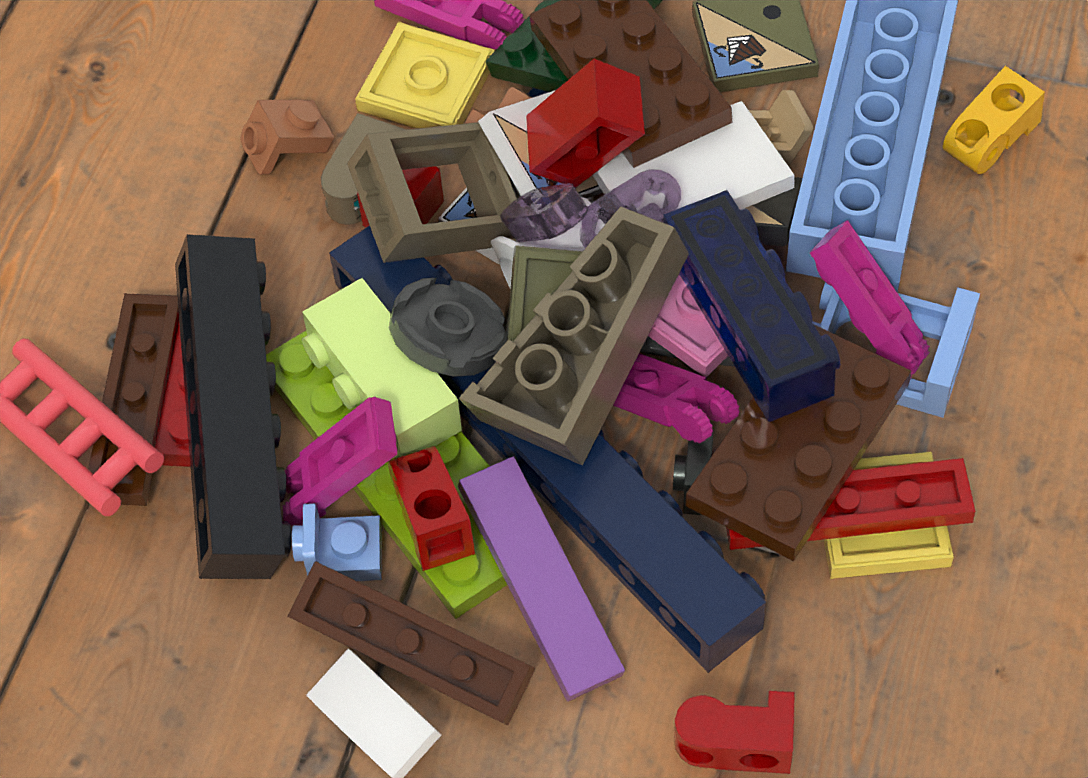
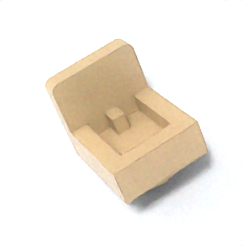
(785, 124)

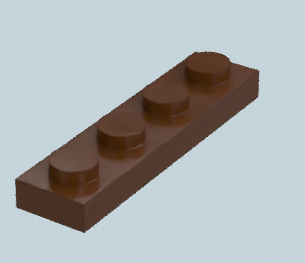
(138, 381)
(412, 643)

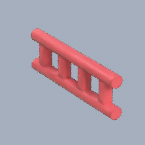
(98, 421)

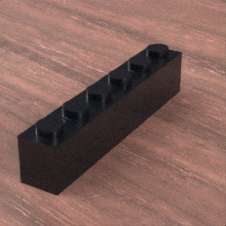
(229, 409)

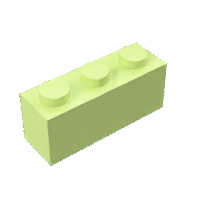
(355, 343)

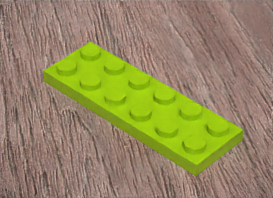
(318, 407)

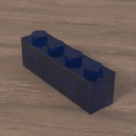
(753, 308)

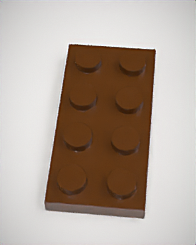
(630, 35)
(785, 473)

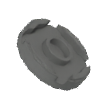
(447, 327)

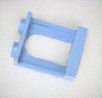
(936, 321)

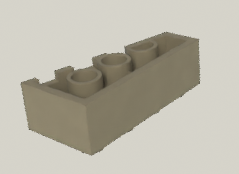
(582, 342)

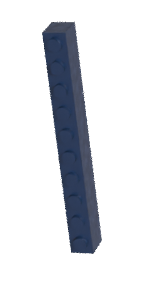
(604, 502)

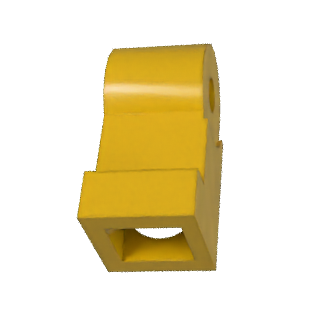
(994, 121)

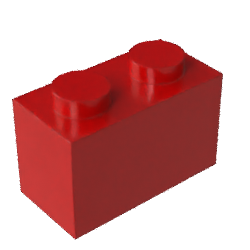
(585, 123)

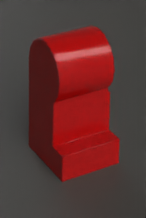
(431, 508)
(736, 736)

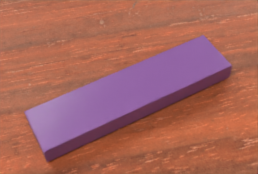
(541, 579)

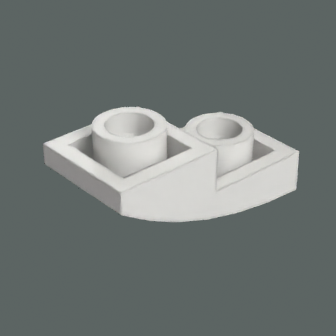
(373, 715)

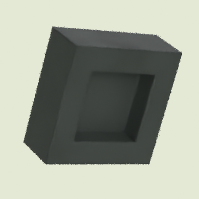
(690, 466)

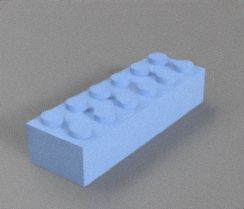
(873, 129)

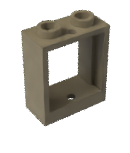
(389, 204)

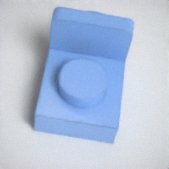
(340, 543)

